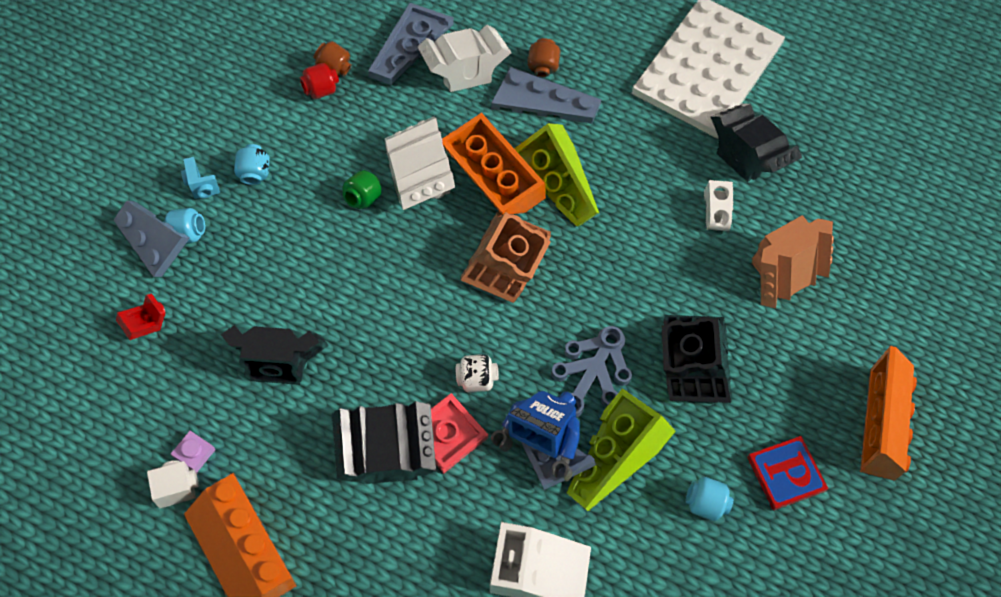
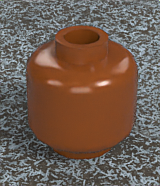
(334, 57)
(543, 57)

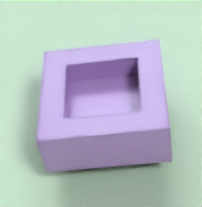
(193, 451)

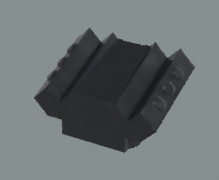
(752, 142)
(274, 353)
(696, 358)
(384, 443)

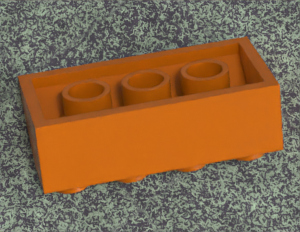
(495, 166)
(889, 416)
(237, 542)

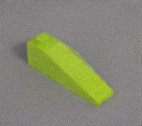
(558, 165)
(624, 443)

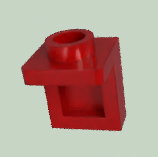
(142, 319)

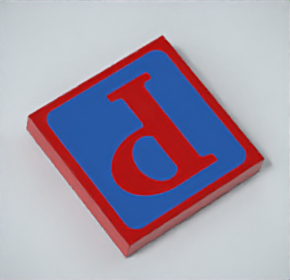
(787, 473)

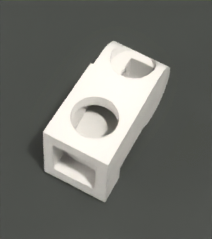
(719, 205)

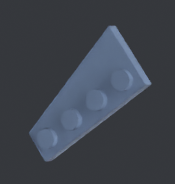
(402, 45)
(534, 94)

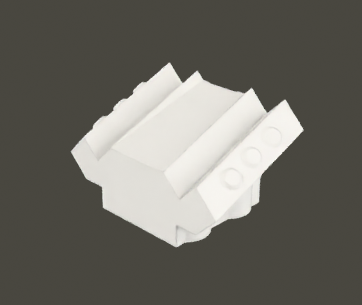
(465, 56)
(419, 163)

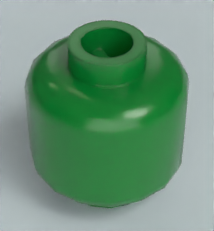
(361, 189)

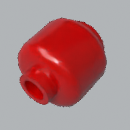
(319, 81)

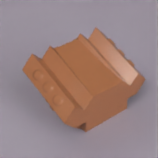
(507, 256)
(793, 258)

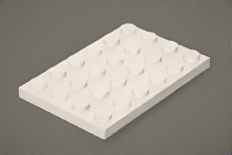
(708, 65)

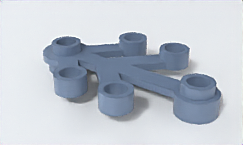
(595, 365)

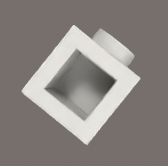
(172, 484)

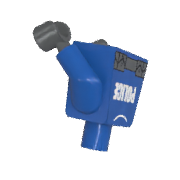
(544, 424)

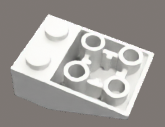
(538, 564)

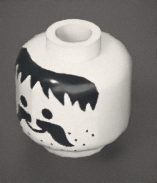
(476, 373)

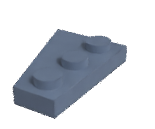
(150, 238)

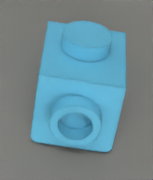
(200, 186)

